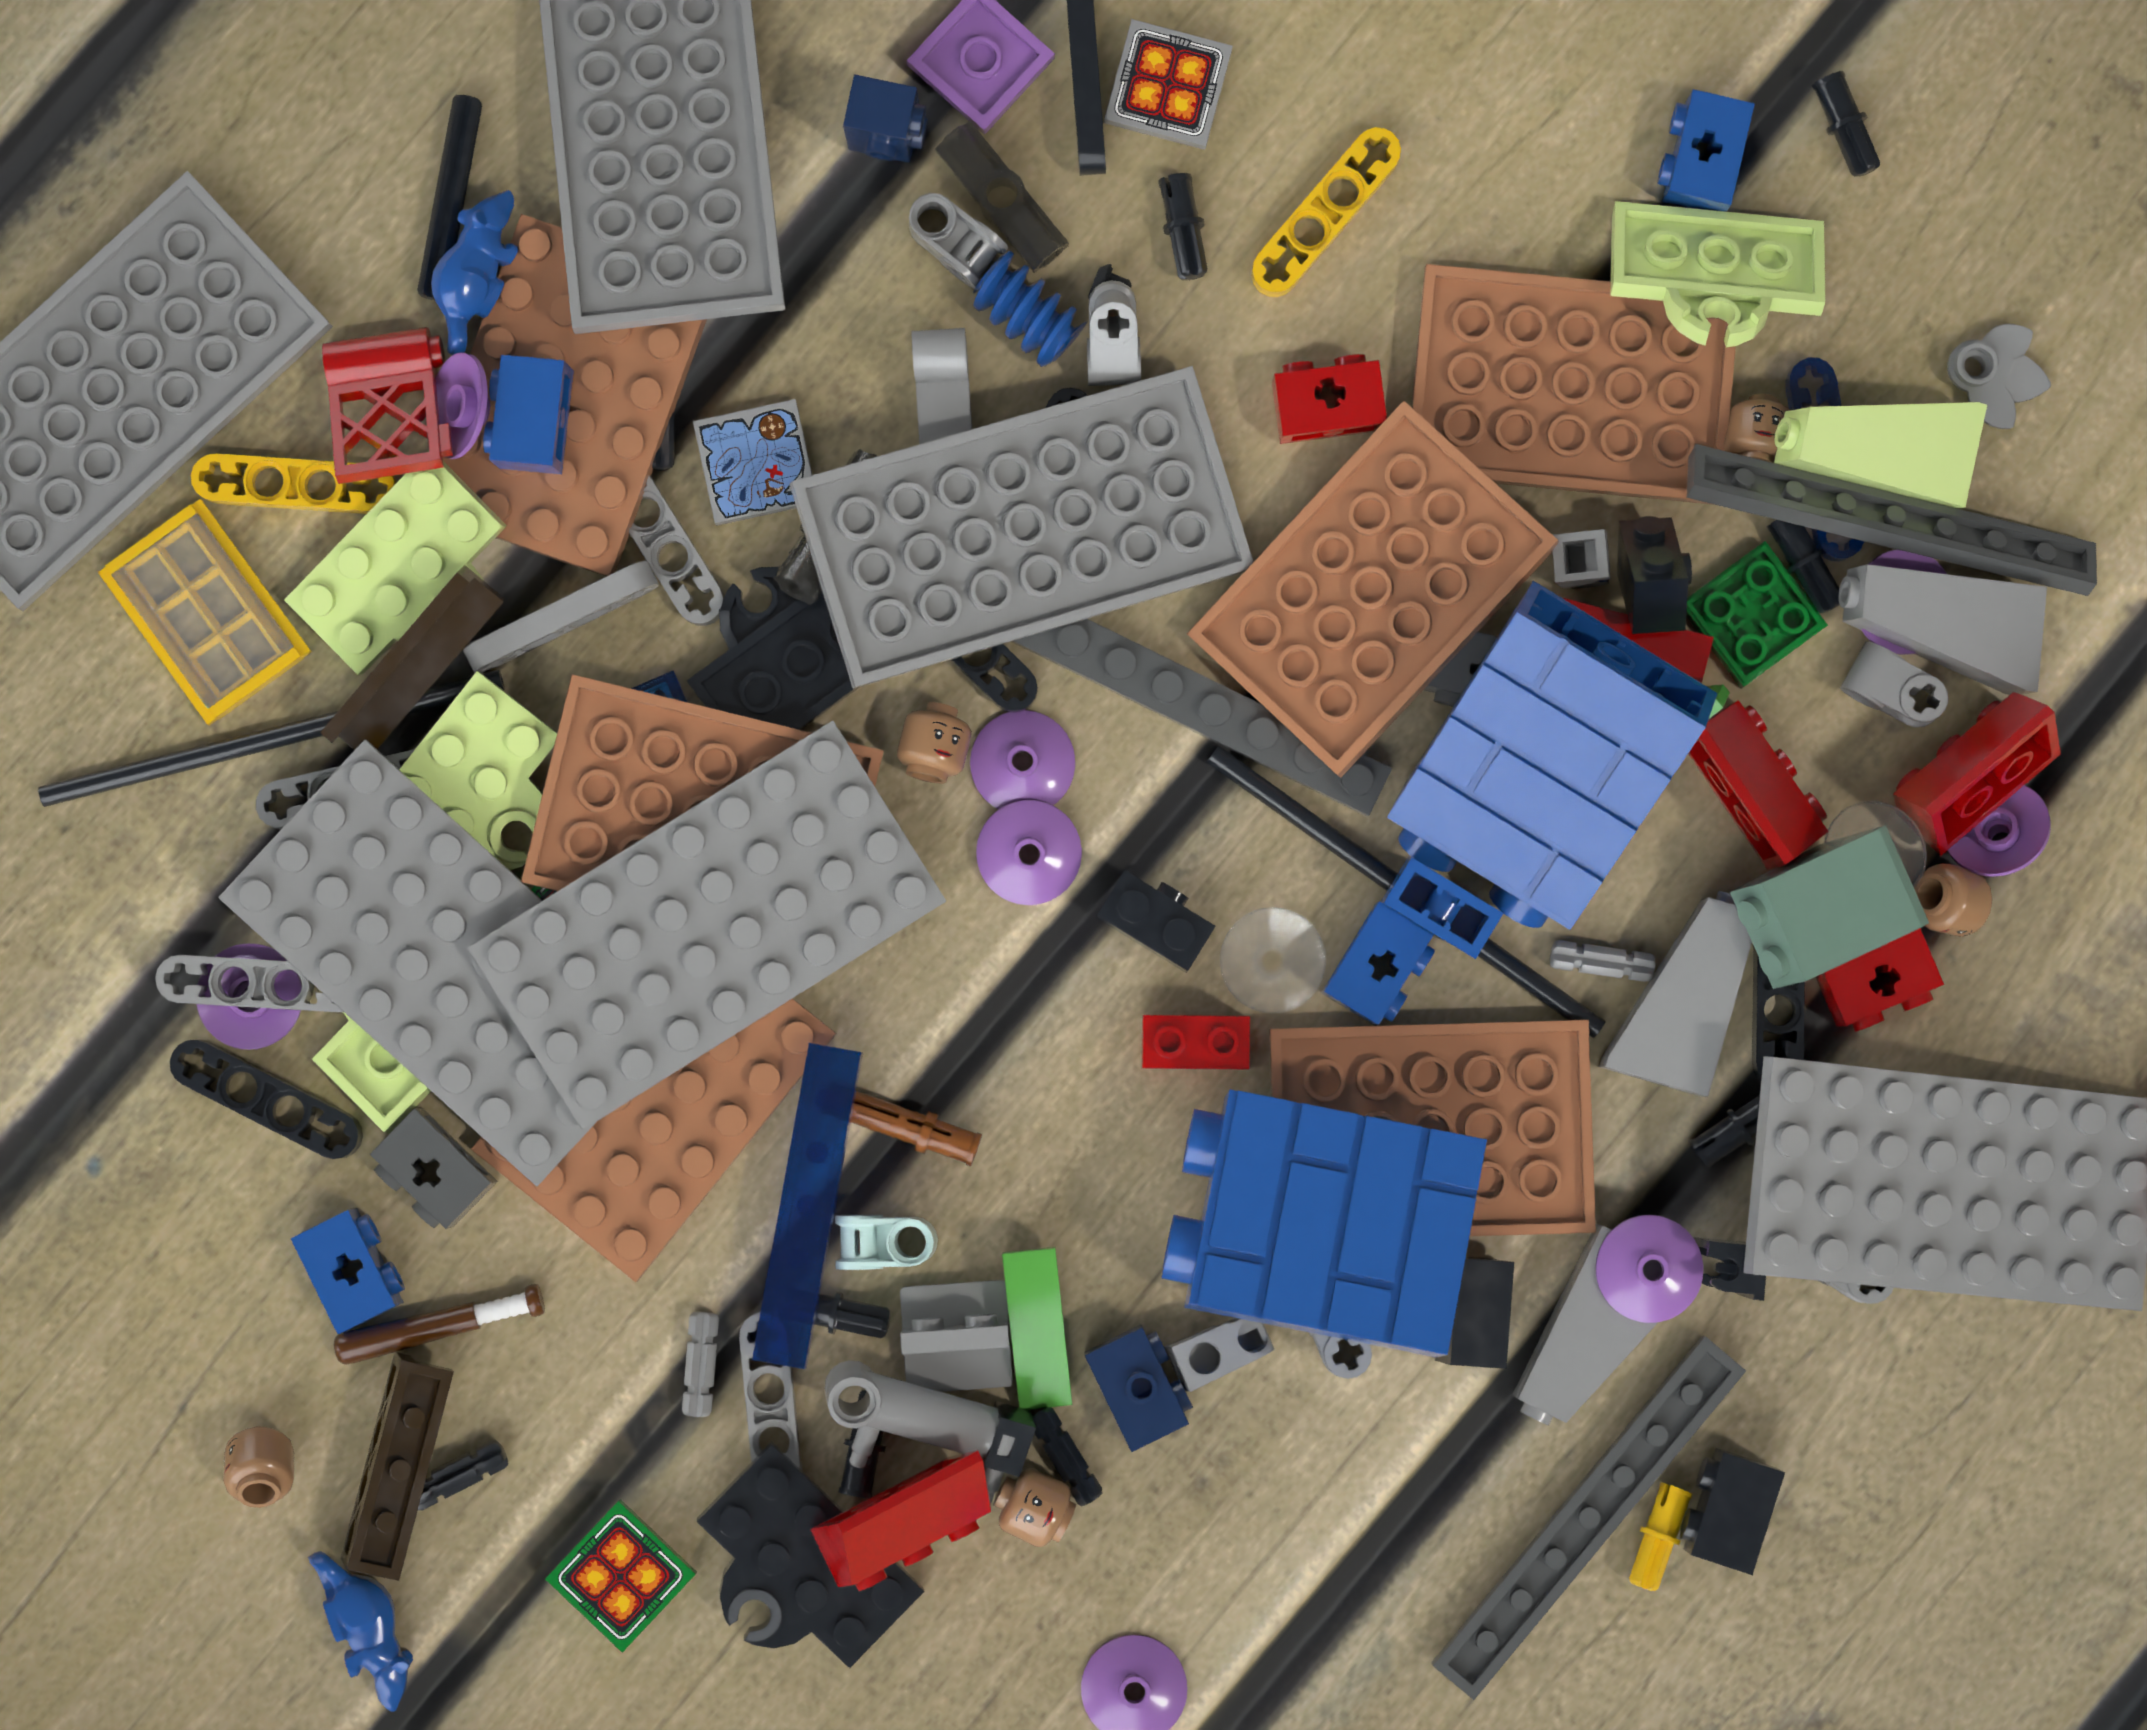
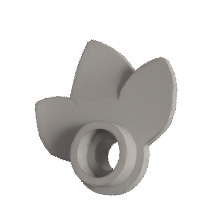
(2005, 373)

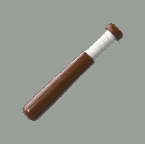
(424, 1328)

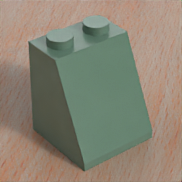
(1829, 906)

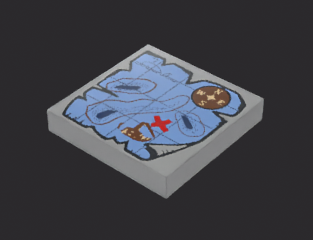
(752, 460)

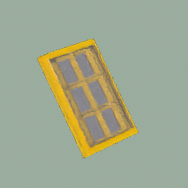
(204, 612)

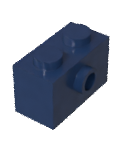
(884, 119)
(1137, 1386)

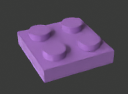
(980, 60)

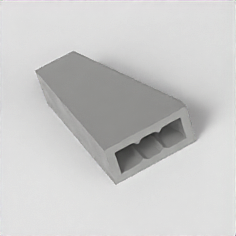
(1959, 622)
(1687, 1005)
(1579, 1343)

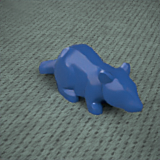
(466, 274)
(364, 1615)

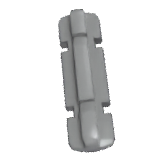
(1602, 960)
(700, 1364)

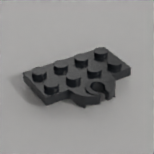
(779, 661)
(766, 1528)

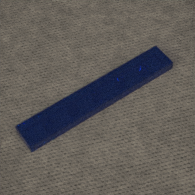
(807, 1206)

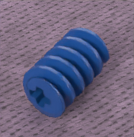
(1026, 310)

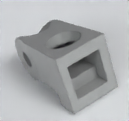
(1581, 559)
(1218, 1351)

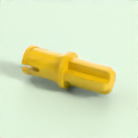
(1659, 1536)

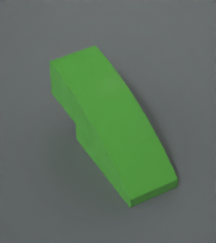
(1037, 1328)

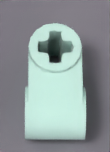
(880, 1241)

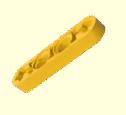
(1322, 209)
(294, 489)

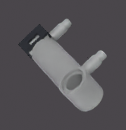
(932, 1417)

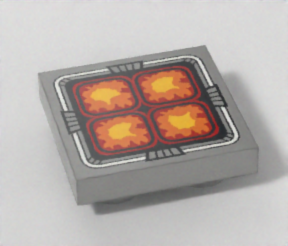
(1168, 84)

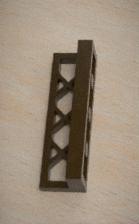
(415, 661)
(396, 1467)

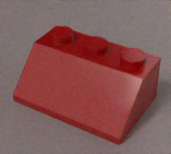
(1979, 769)
(1757, 786)
(905, 1521)

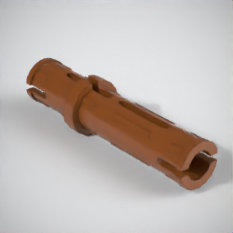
(915, 1128)

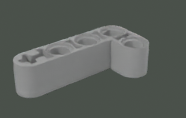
(941, 383)

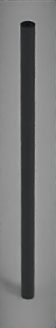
(225, 749)
(1384, 876)

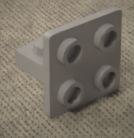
(956, 1335)

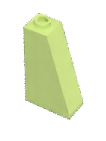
(1893, 448)

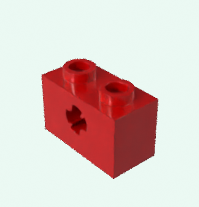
(1305, 418)
(1911, 980)
(1195, 1042)

